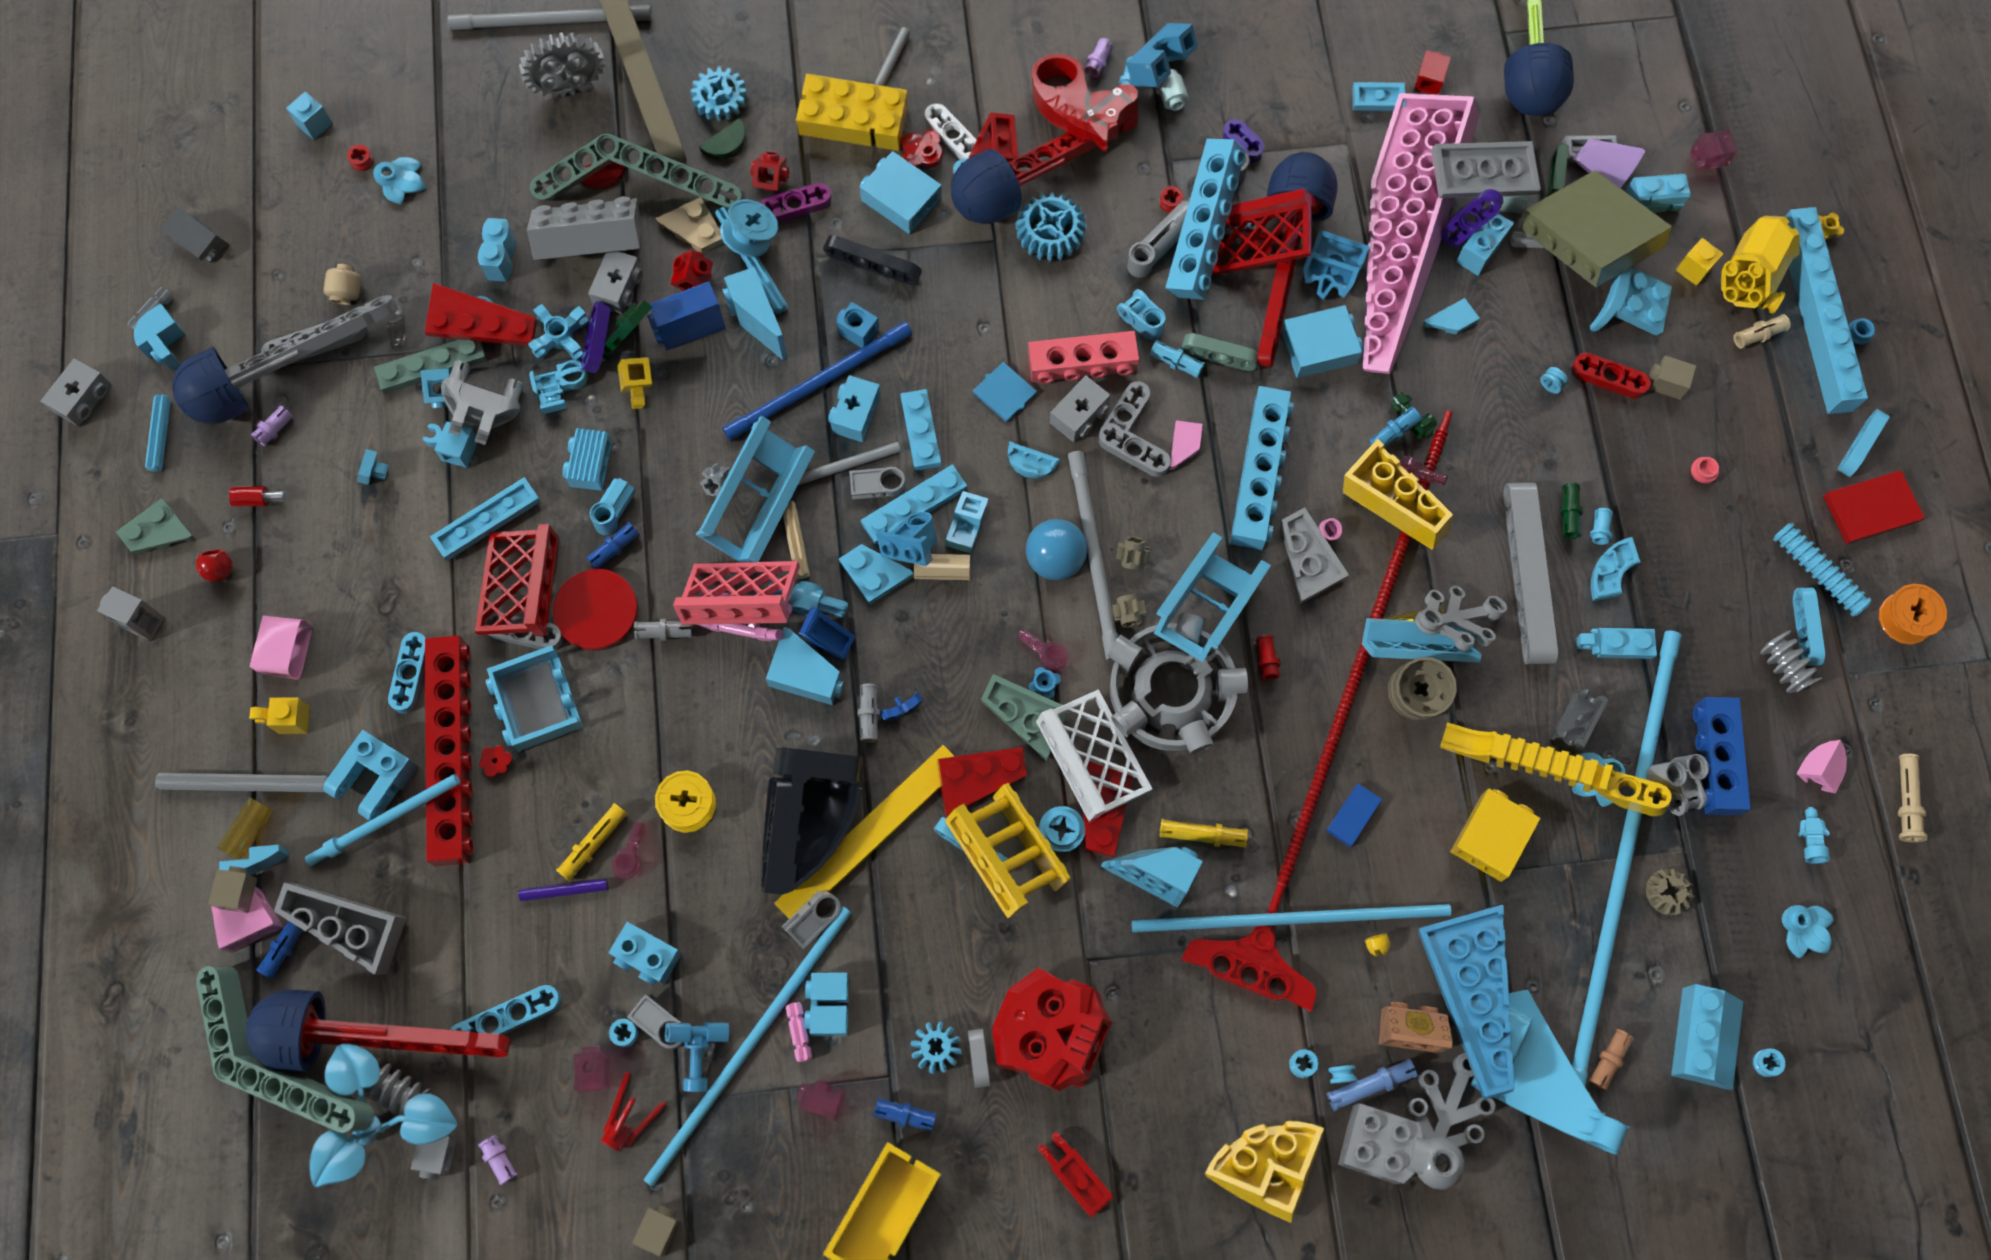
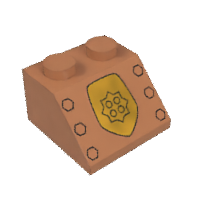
(1414, 1029)

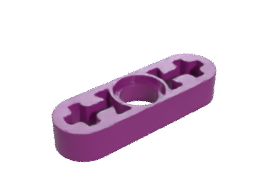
(815, 205)

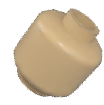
(342, 284)

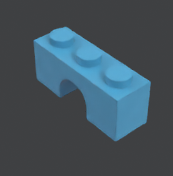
(1150, 64)

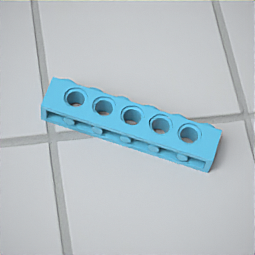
(1206, 219)
(1245, 531)

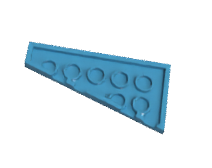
(1473, 979)

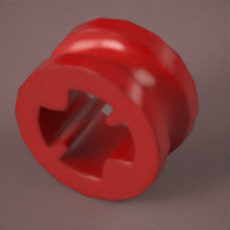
(362, 150)
(1170, 191)

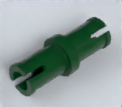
(1571, 511)

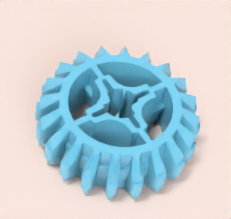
(1053, 217)

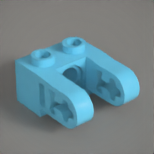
(370, 753)

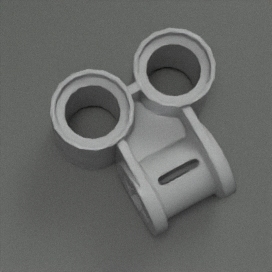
(1683, 780)

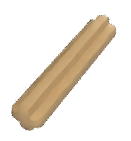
(795, 539)

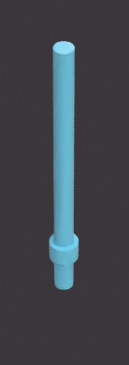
(336, 845)

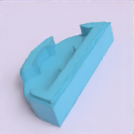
(1031, 462)

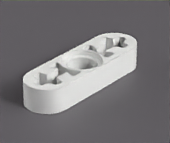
(950, 123)

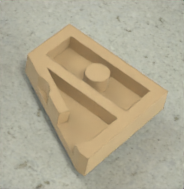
(693, 225)

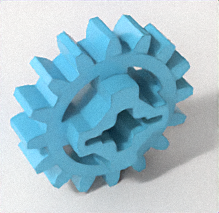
(718, 93)

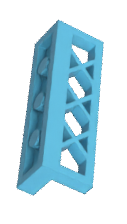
(1406, 641)

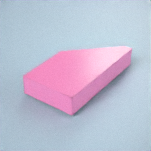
(1185, 442)

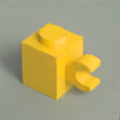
(635, 378)
(283, 715)

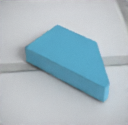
(1453, 318)

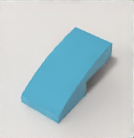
(966, 522)
(259, 859)

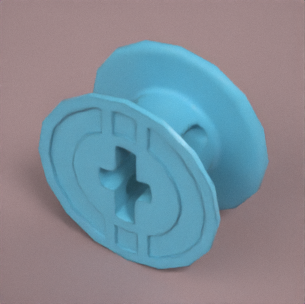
(749, 228)

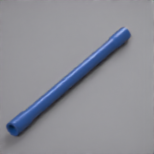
(889, 339)

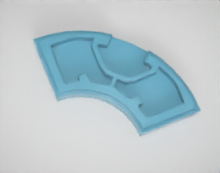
(1611, 567)

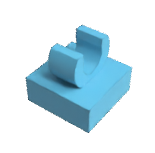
(371, 468)

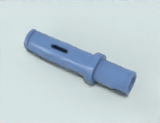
(1372, 1084)

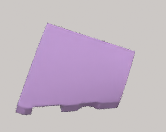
(1609, 159)

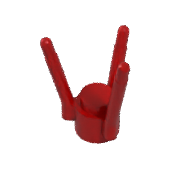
(616, 1131)

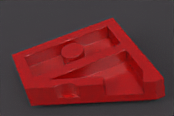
(998, 134)

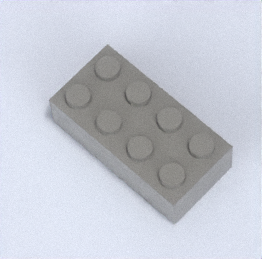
(584, 228)

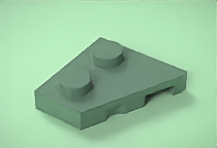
(154, 529)

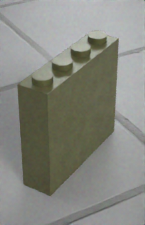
(1596, 228)

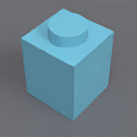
(309, 115)

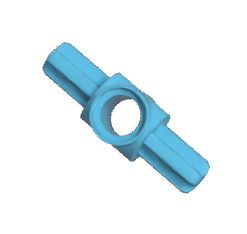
(810, 595)

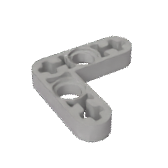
(1123, 429)

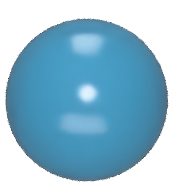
(1056, 549)

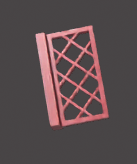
(737, 607)

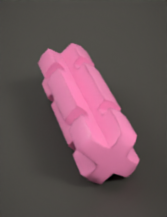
(798, 1032)

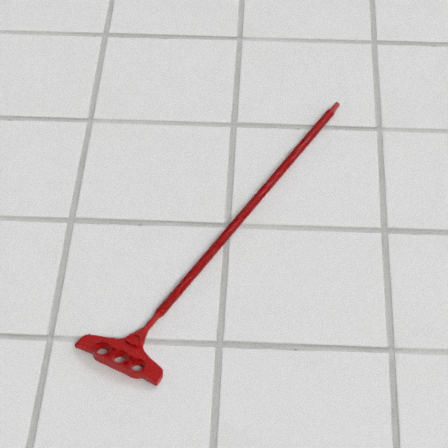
(1259, 947)

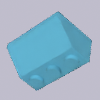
(1707, 1036)

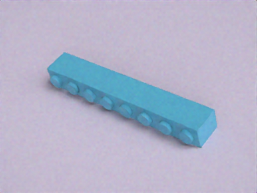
(1824, 316)

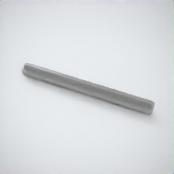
(240, 782)

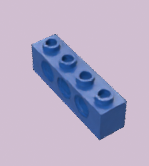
(1730, 743)

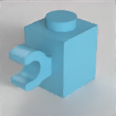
(451, 447)

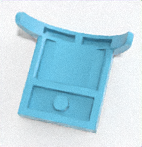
(1636, 300)

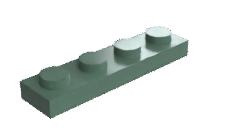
(407, 371)

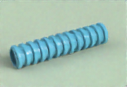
(1822, 569)

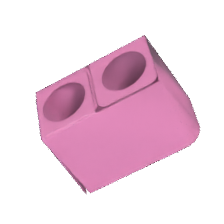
(281, 647)

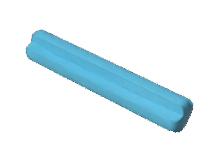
(157, 433)

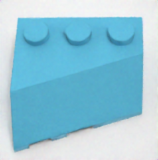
(1158, 871)

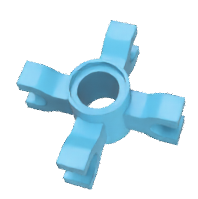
(541, 345)

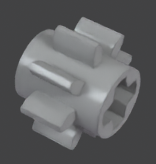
(714, 479)

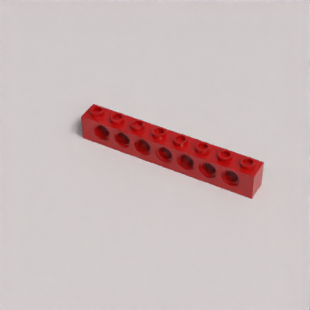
(439, 653)

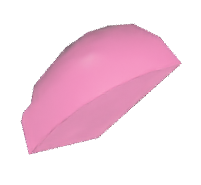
(1825, 766)

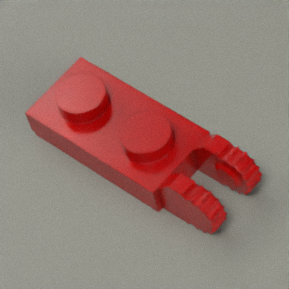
(1077, 1177)

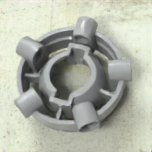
(1187, 718)

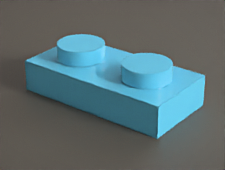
(1376, 96)

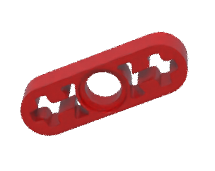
(1599, 380)

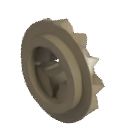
(1666, 904)

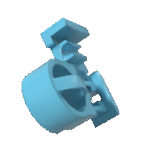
(551, 385)

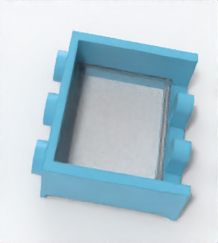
(533, 699)

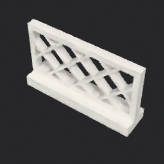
(1070, 759)

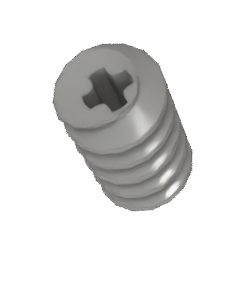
(1789, 663)
(392, 1091)

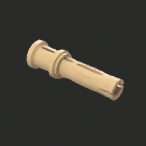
(1911, 812)

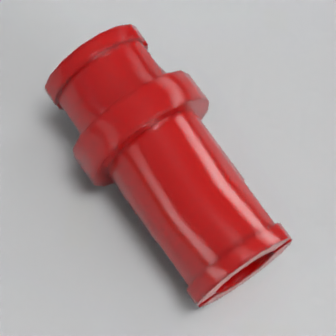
(1268, 663)

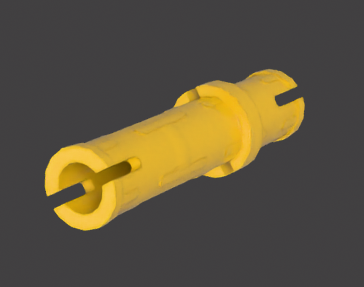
(613, 816)
(1204, 833)

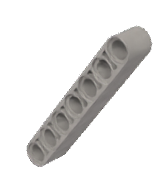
(1530, 573)

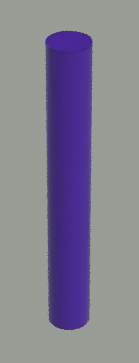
(563, 890)

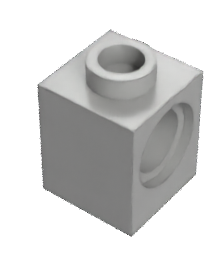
(434, 1158)

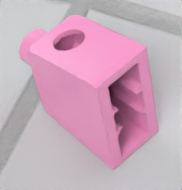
(241, 929)

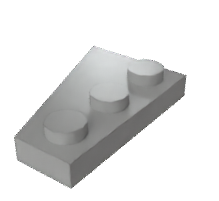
(1310, 556)

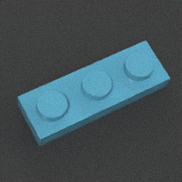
(920, 430)

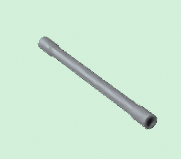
(470, 21)
(1079, 475)

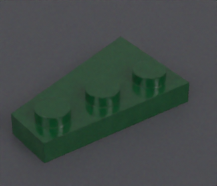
(625, 325)

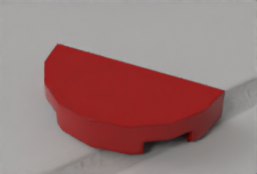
(605, 177)

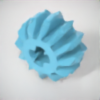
(926, 1049)

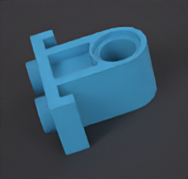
(909, 540)

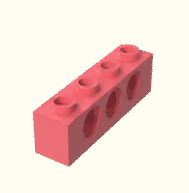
(1093, 347)

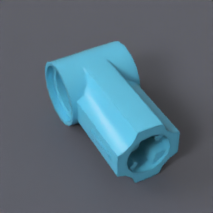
(612, 504)

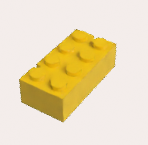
(850, 111)
(883, 1208)

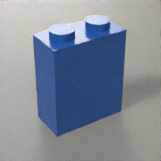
(686, 316)

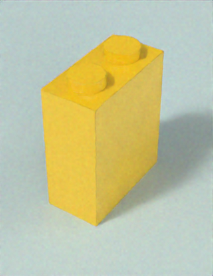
(1495, 834)

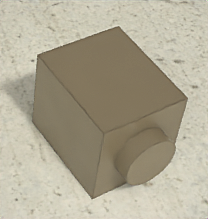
(1671, 377)
(232, 890)
(657, 1230)

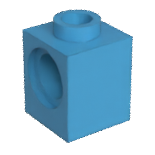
(858, 335)

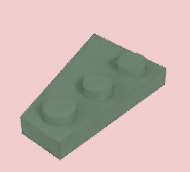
(1020, 710)

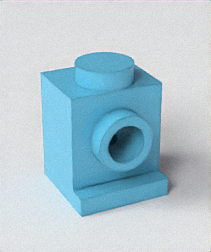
(429, 379)

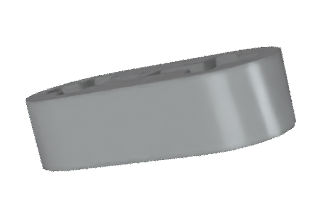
(978, 1058)

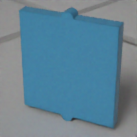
(1004, 392)

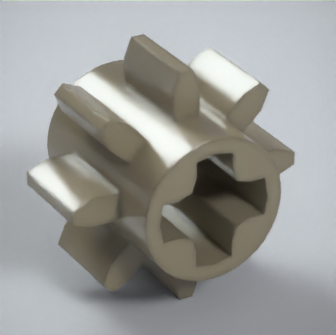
(1133, 553)
(1129, 611)

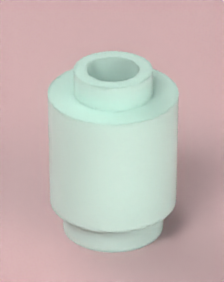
(1173, 91)

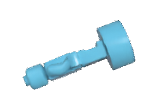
(1814, 831)

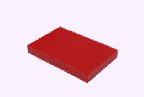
(1873, 507)

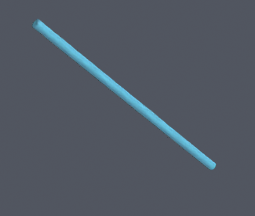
(1290, 918)
(746, 1048)

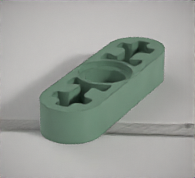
(1220, 352)

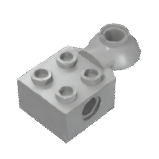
(1395, 1149)

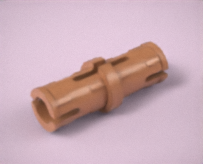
(1611, 1059)

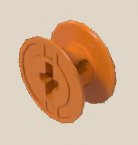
(1927, 610)

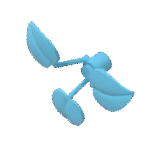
(341, 1158)

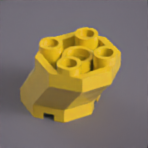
(1760, 262)

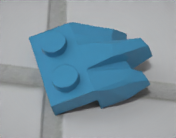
(1334, 263)

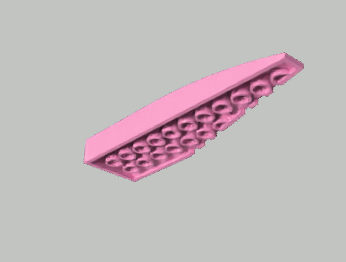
(1407, 216)

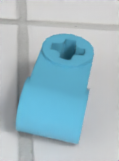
(1139, 312)

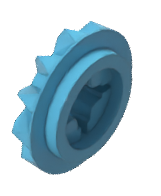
(1073, 822)

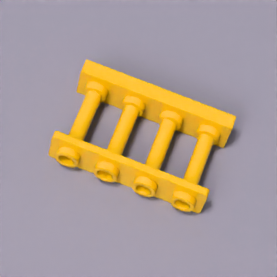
(988, 864)

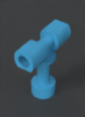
(696, 1039)

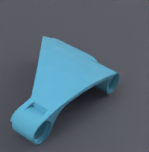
(1548, 1084)

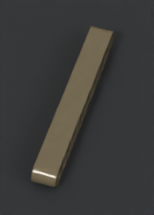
(643, 80)

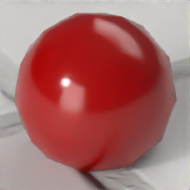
(214, 565)

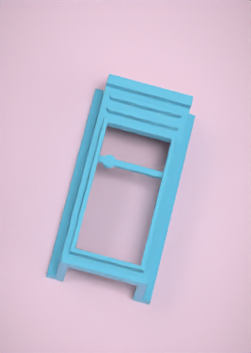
(781, 459)
(1221, 574)

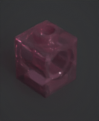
(1713, 150)

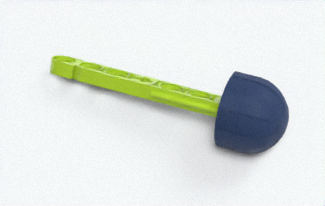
(1540, 74)

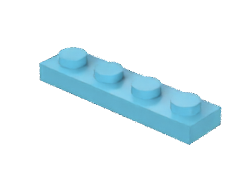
(921, 498)
(485, 519)

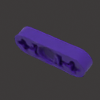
(1476, 208)
(595, 337)

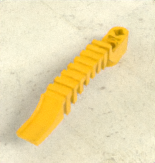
(1594, 776)

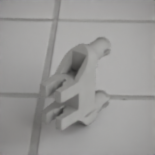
(477, 404)

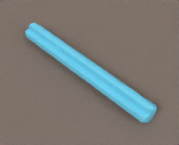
(773, 294)

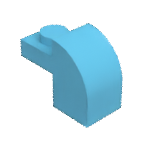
(155, 333)

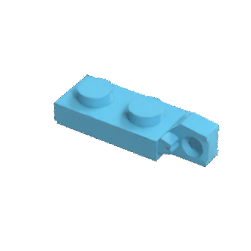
(1619, 643)

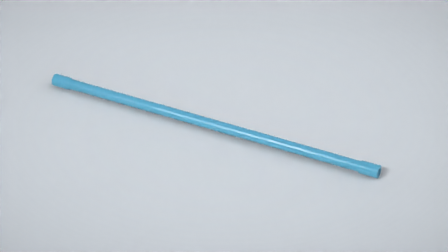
(1668, 655)

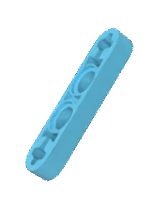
(503, 1012)

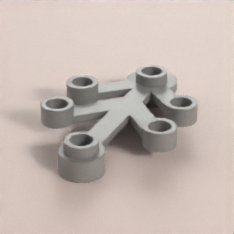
(1433, 622)
(1447, 1112)

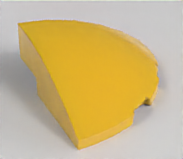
(1269, 1166)

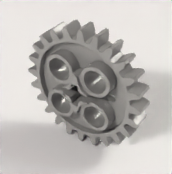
(562, 65)

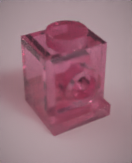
(599, 1078)
(820, 1099)

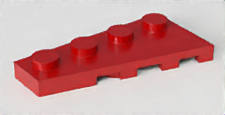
(468, 317)

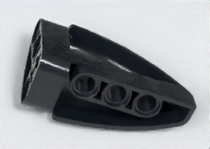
(806, 814)

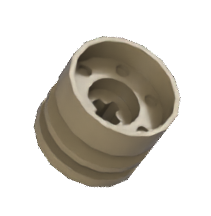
(1436, 696)

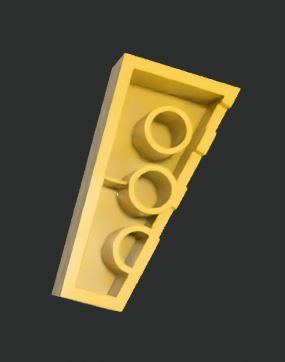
(1396, 496)

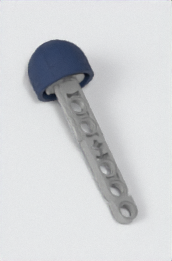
(211, 390)

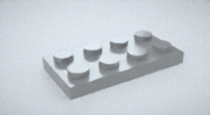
(1476, 167)

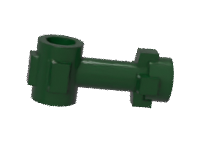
(1423, 428)

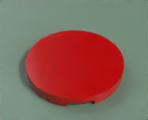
(595, 609)

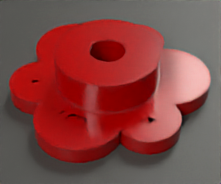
(491, 754)

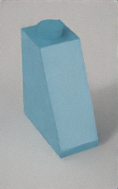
(803, 671)

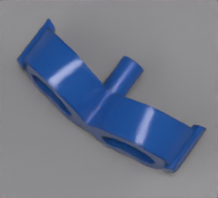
(901, 708)

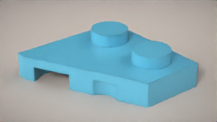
(872, 573)

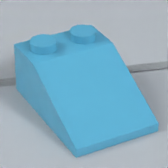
(750, 305)

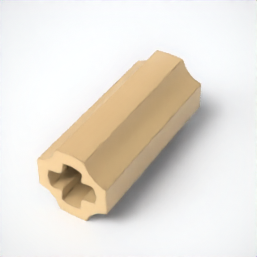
(944, 568)

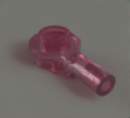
(1415, 467)
(1052, 655)
(627, 863)

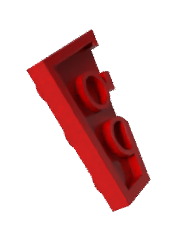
(978, 775)
(1104, 832)

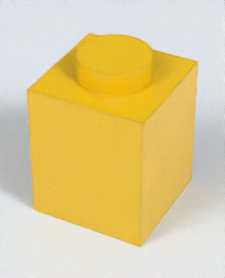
(1699, 261)

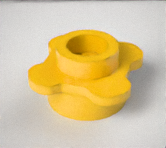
(1832, 221)

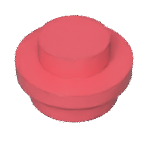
(1705, 470)

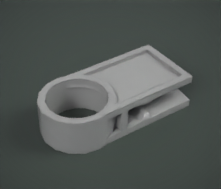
(867, 483)
(806, 924)
(652, 1019)

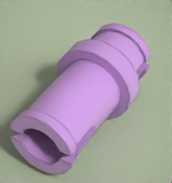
(1097, 61)
(273, 424)
(497, 1159)

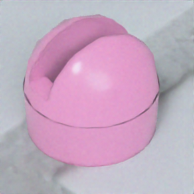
(1333, 527)

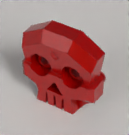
(1028, 1021)

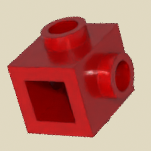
(764, 177)
(691, 270)

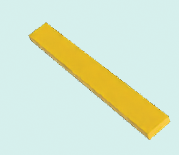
(869, 833)

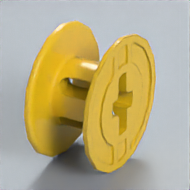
(677, 788)

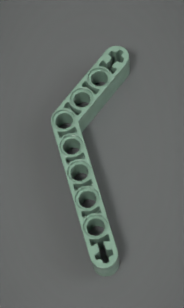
(621, 156)
(236, 1065)

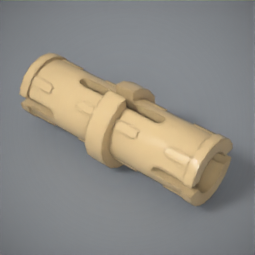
(1762, 331)

